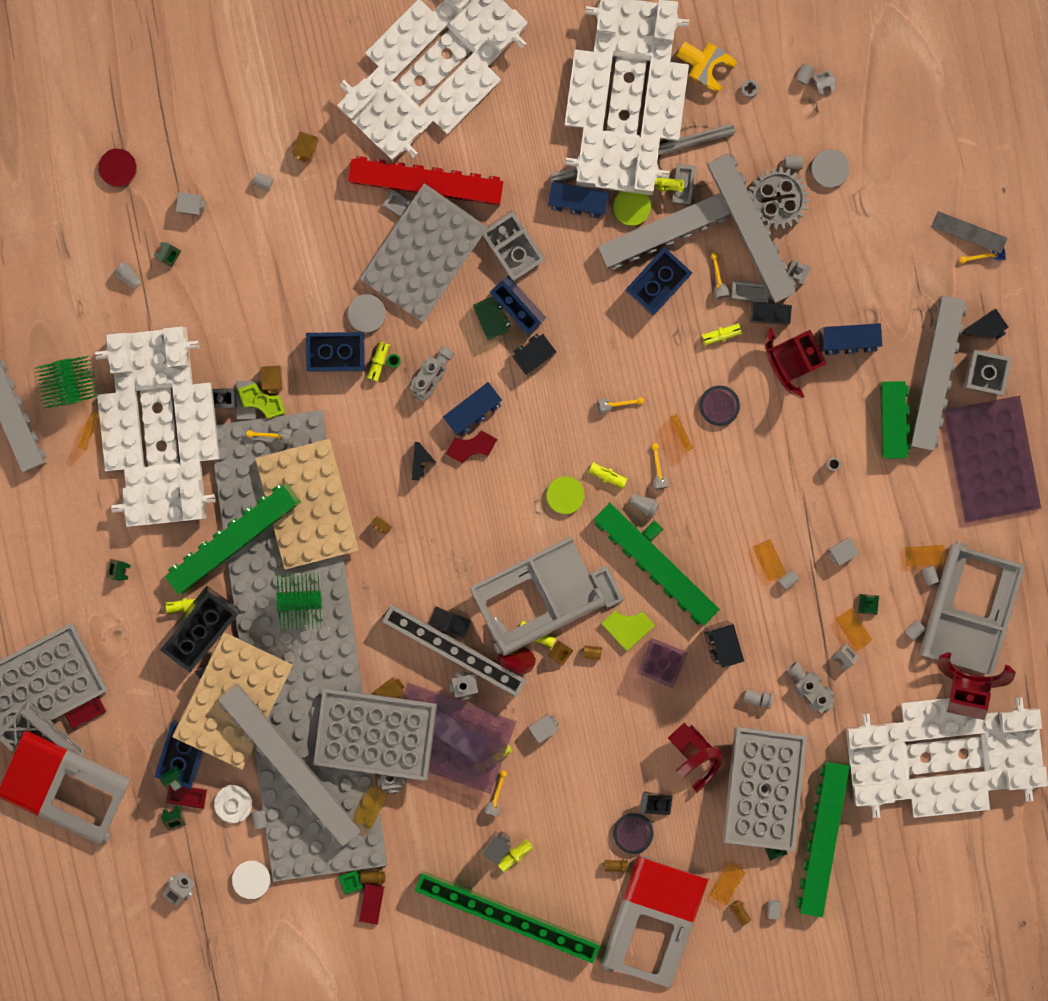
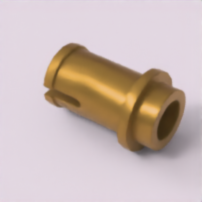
(616, 866)
(373, 877)
(740, 912)

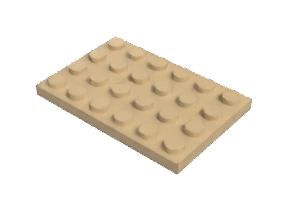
(322, 522)
(205, 723)

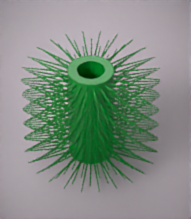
(66, 382)
(298, 601)

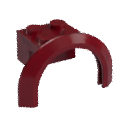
(793, 358)
(971, 693)
(689, 743)

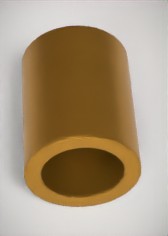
(592, 652)

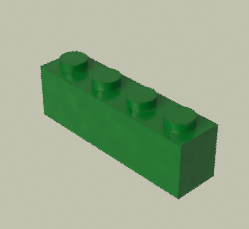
(893, 419)

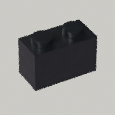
(770, 313)
(534, 353)

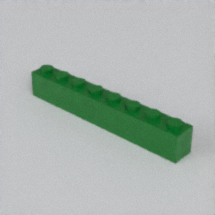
(232, 539)
(656, 563)
(823, 839)

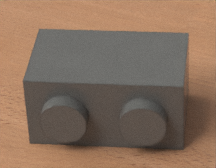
(497, 847)

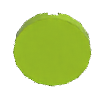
(631, 208)
(565, 495)

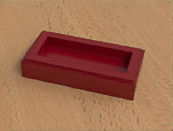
(85, 712)
(188, 797)
(371, 903)

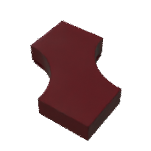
(480, 444)

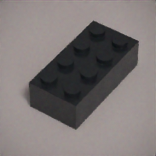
(198, 628)
(724, 644)

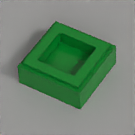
(350, 882)

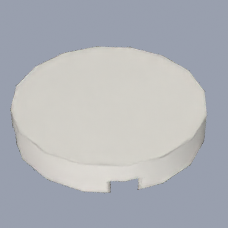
(233, 803)
(251, 879)

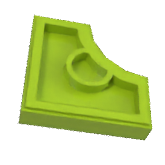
(628, 629)

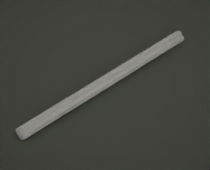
(665, 147)

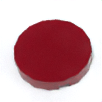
(117, 167)
(520, 660)

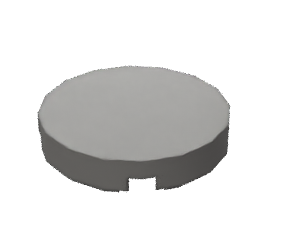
(830, 168)
(366, 313)

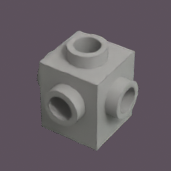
(469, 680)
(391, 787)
(178, 888)

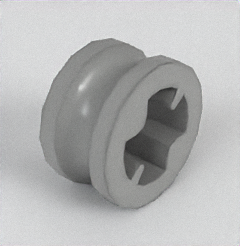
(754, 92)
(766, 700)

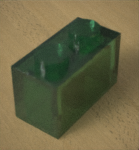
(491, 318)

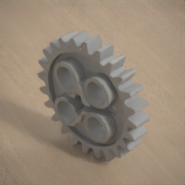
(775, 181)

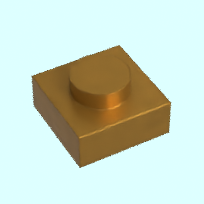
(381, 525)
(560, 653)

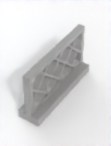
(41, 723)

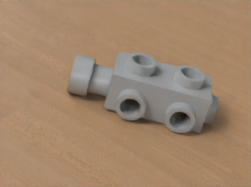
(427, 375)
(815, 692)

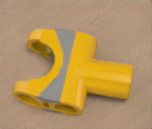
(704, 62)

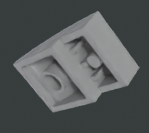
(512, 245)

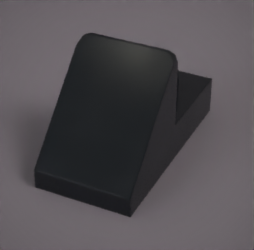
(225, 397)
(420, 455)
(450, 622)
(655, 803)

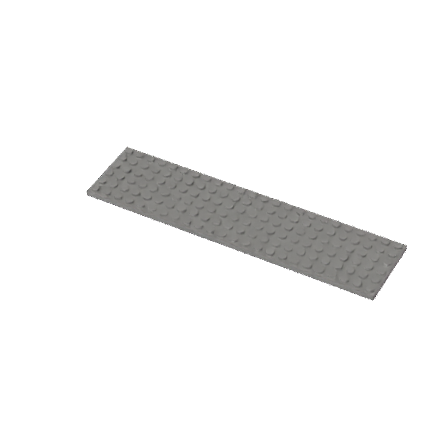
(319, 656)

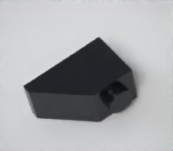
(988, 326)

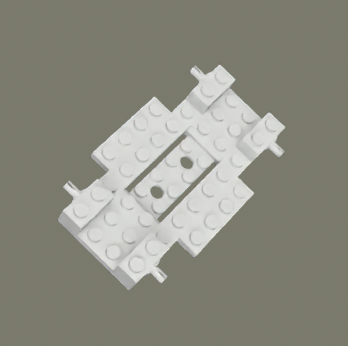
(634, 35)
(390, 110)
(153, 365)
(1006, 749)

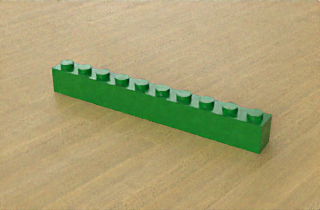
(507, 917)

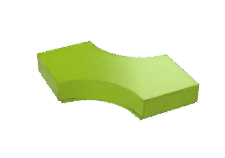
(252, 397)

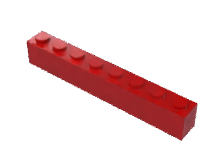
(411, 179)

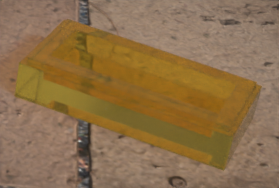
(89, 431)
(681, 432)
(925, 555)
(769, 560)
(853, 629)
(371, 807)
(727, 883)

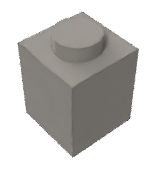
(190, 204)
(842, 551)
(544, 727)

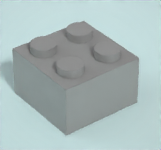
(987, 373)

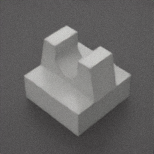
(824, 79)
(798, 271)
(846, 655)

